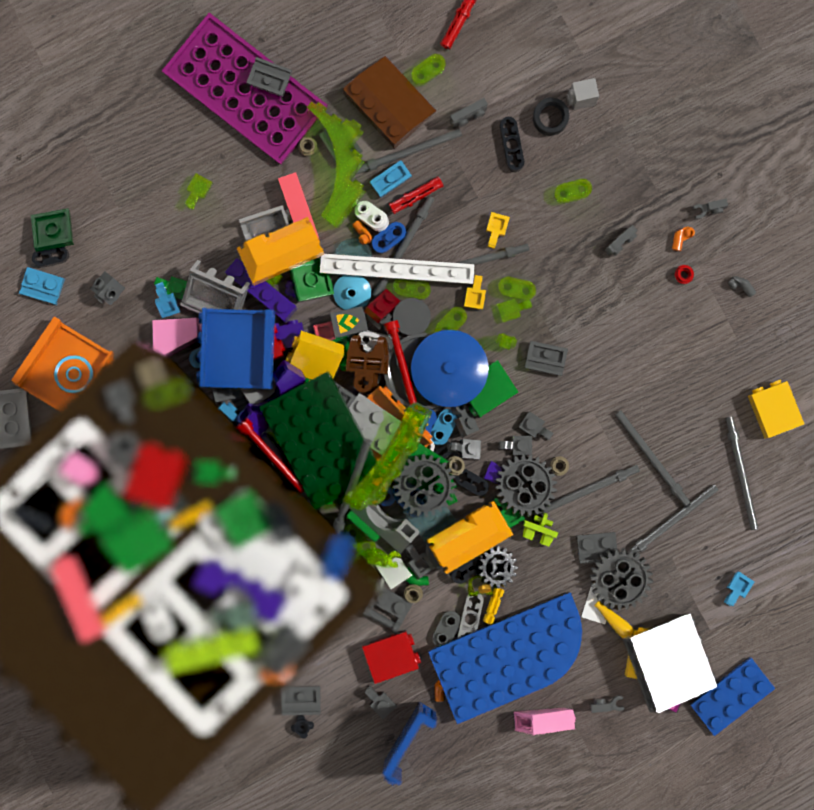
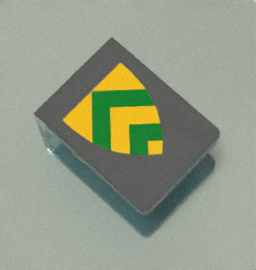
(349, 322)

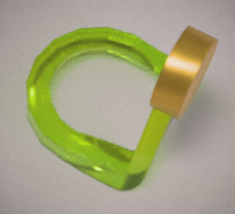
(481, 589)

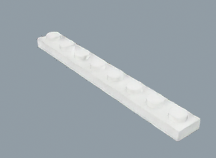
(397, 268)

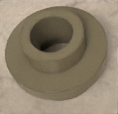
(307, 140)
(460, 463)
(565, 463)
(413, 598)

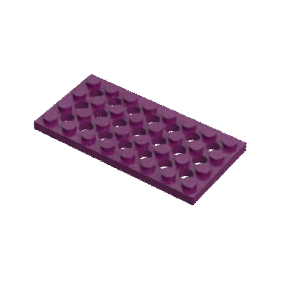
(219, 105)

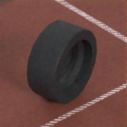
(551, 102)

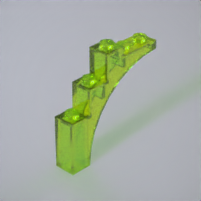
(348, 163)
(406, 440)

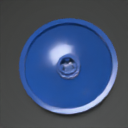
(449, 368)

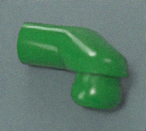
(424, 581)

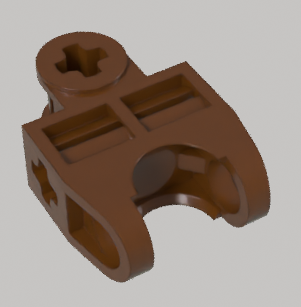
(366, 372)

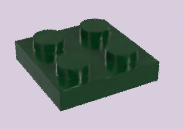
(52, 230)

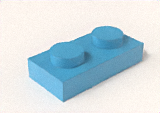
(390, 179)

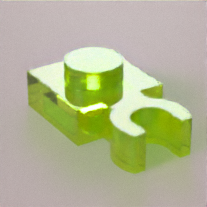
(506, 342)

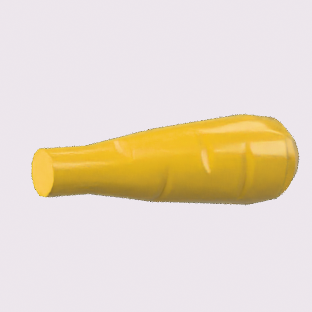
(619, 625)

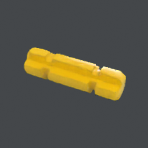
(190, 515)
(493, 606)
(121, 609)

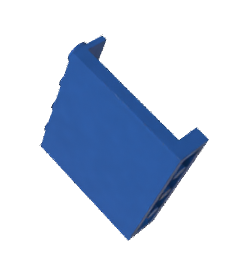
(236, 348)
(420, 715)

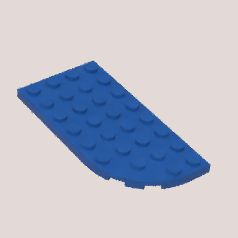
(509, 657)

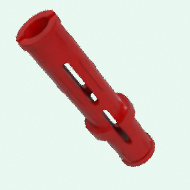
(461, 15)
(415, 195)

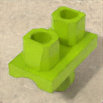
(547, 534)

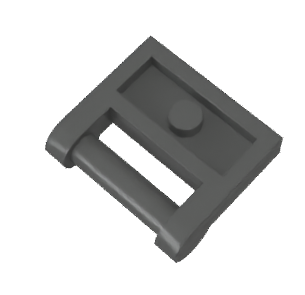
(391, 603)

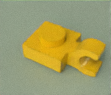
(497, 227)
(475, 296)

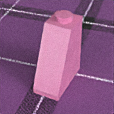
(175, 334)
(544, 720)

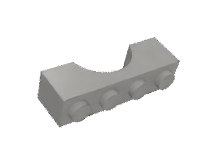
(396, 532)

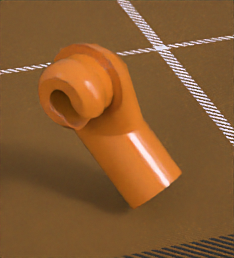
(680, 236)

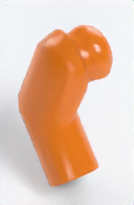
(365, 236)
(69, 512)
(267, 675)
(439, 693)

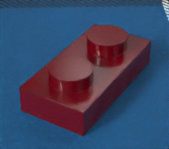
(382, 306)

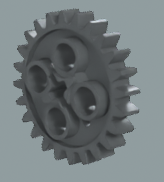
(511, 495)
(434, 500)
(632, 591)

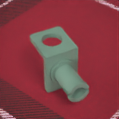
(235, 616)

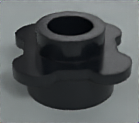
(297, 726)

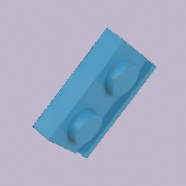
(41, 286)

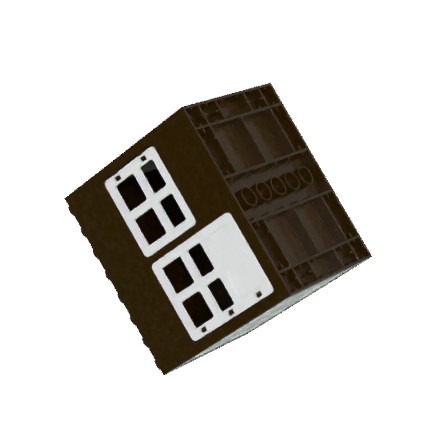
(115, 690)

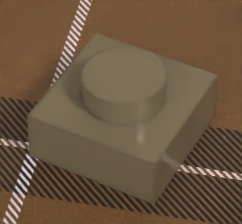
(151, 373)

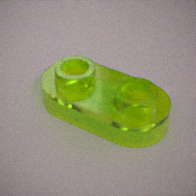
(427, 69)
(572, 191)
(517, 287)
(411, 288)
(449, 322)
(167, 393)
(359, 540)

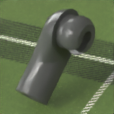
(743, 283)

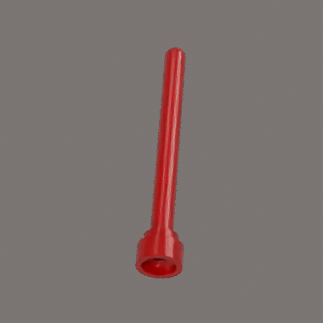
(393, 330)
(246, 428)

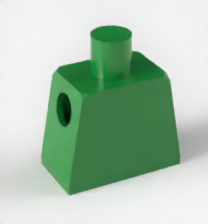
(103, 510)

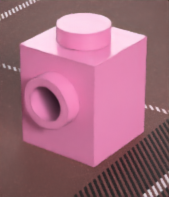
(79, 469)

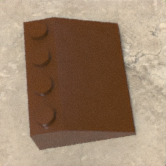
(388, 101)

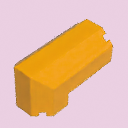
(280, 252)
(469, 538)

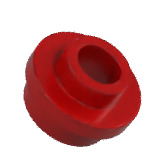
(690, 274)

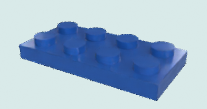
(732, 696)

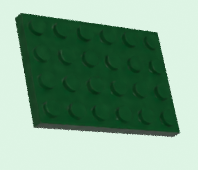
(318, 438)

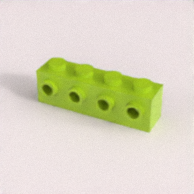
(205, 652)

